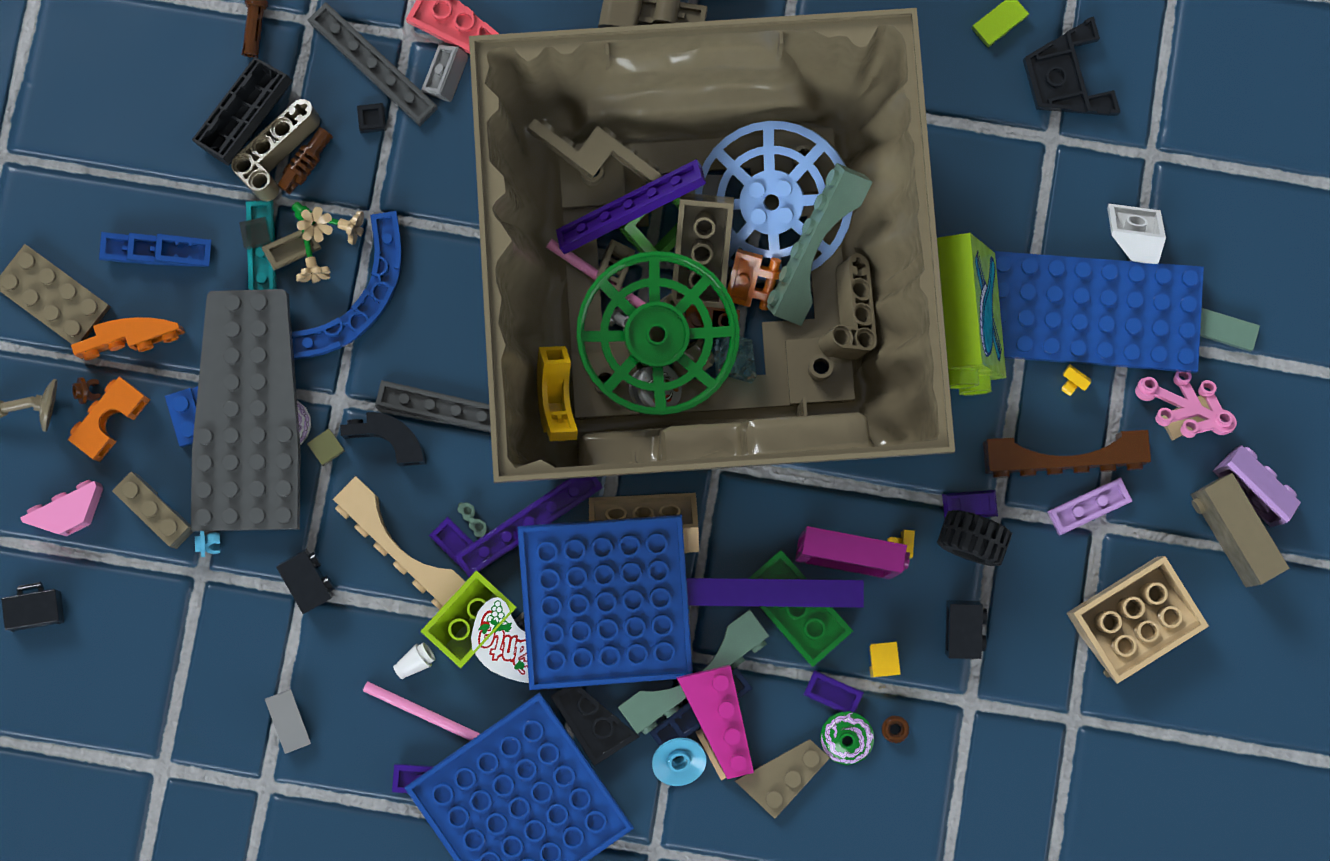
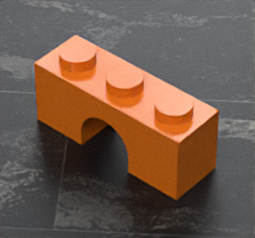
(91, 433)

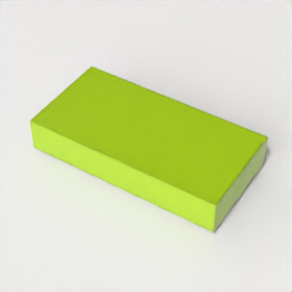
(999, 21)

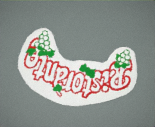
(506, 648)

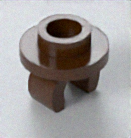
(81, 390)

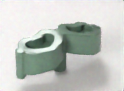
(468, 513)

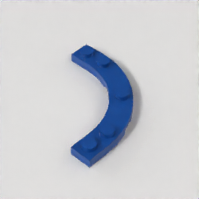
(370, 303)

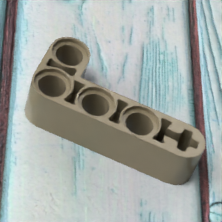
(300, 121)
(856, 311)

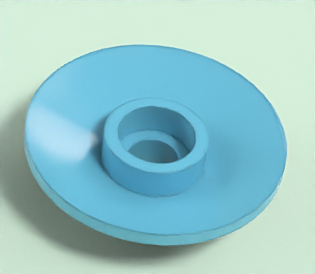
(680, 770)

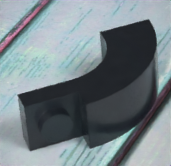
(405, 443)

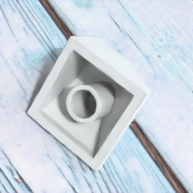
(1138, 232)

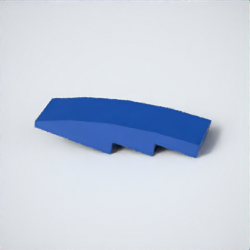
(155, 249)

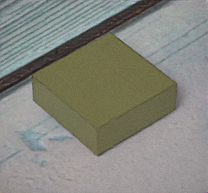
(326, 447)

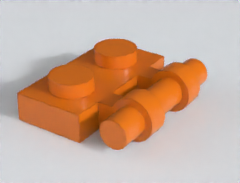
(744, 278)

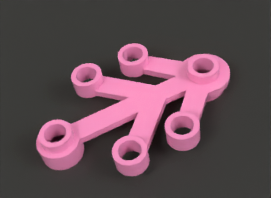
(1189, 406)

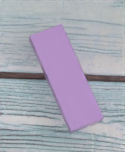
(1089, 506)

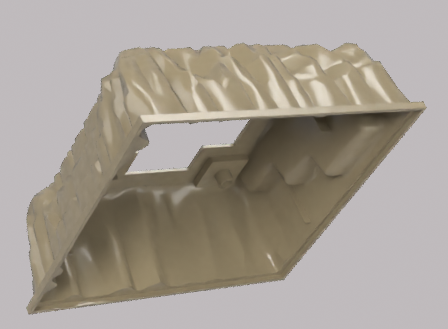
(674, 99)

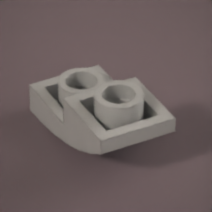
(287, 721)

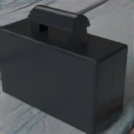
(32, 609)

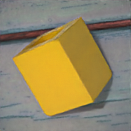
(884, 659)

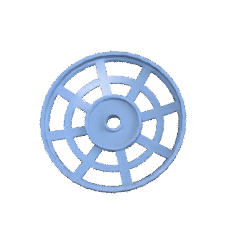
(777, 183)

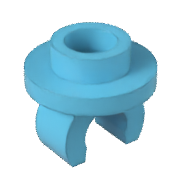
(208, 543)

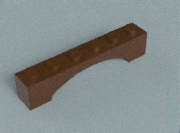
(1006, 457)

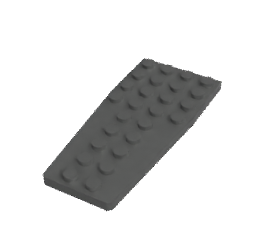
(246, 416)

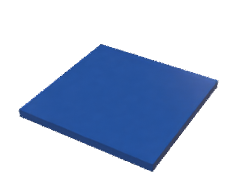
(605, 601)
(520, 794)

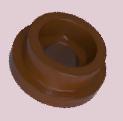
(903, 733)

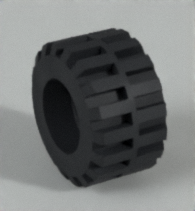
(974, 538)

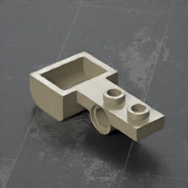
(649, 12)

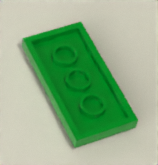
(809, 629)

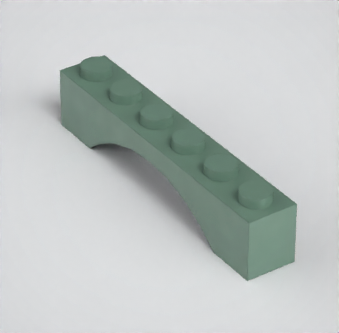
(842, 194)
(648, 706)

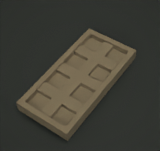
(51, 295)

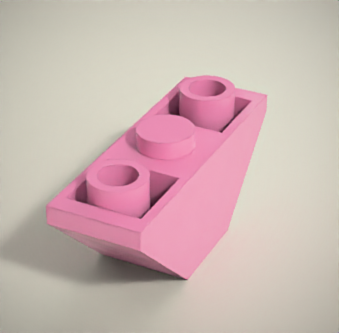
(67, 511)

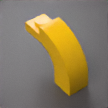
(553, 393)

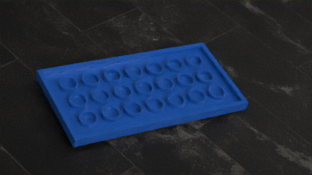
(1100, 311)

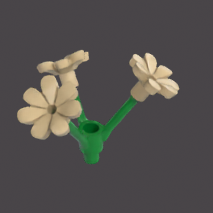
(315, 224)

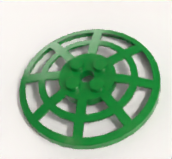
(672, 323)

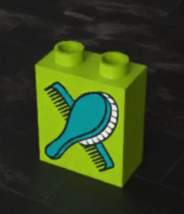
(971, 313)

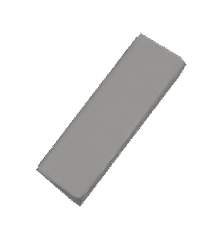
(445, 72)

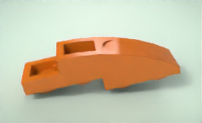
(137, 332)

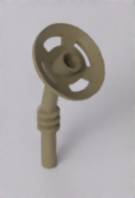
(41, 403)

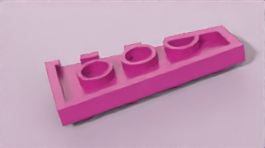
(719, 715)

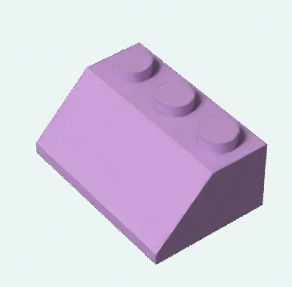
(1269, 498)

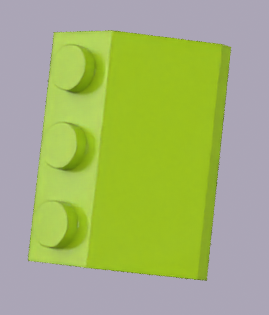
(454, 622)

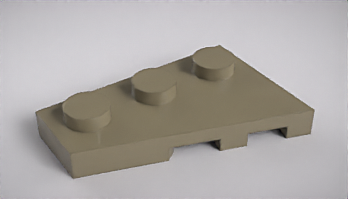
(784, 777)

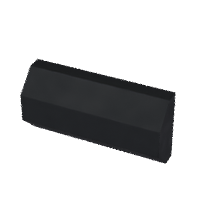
(242, 110)

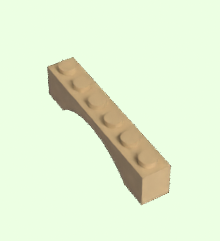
(363, 506)

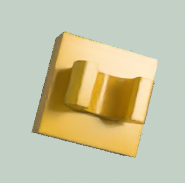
(1075, 380)
(906, 538)

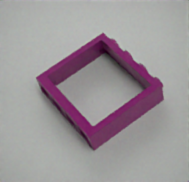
(851, 553)

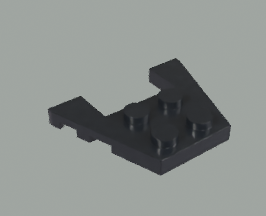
(1057, 77)

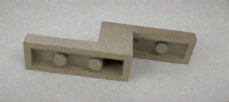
(594, 151)

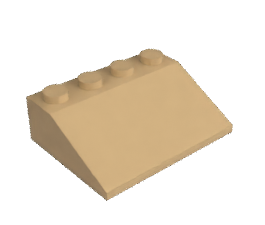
(1138, 619)

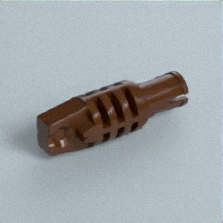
(304, 161)

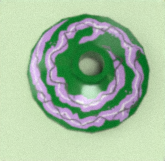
(842, 725)

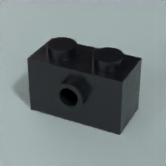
(305, 580)
(964, 629)

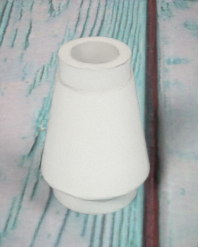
(415, 660)

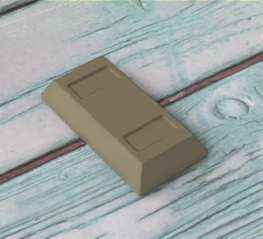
(288, 249)

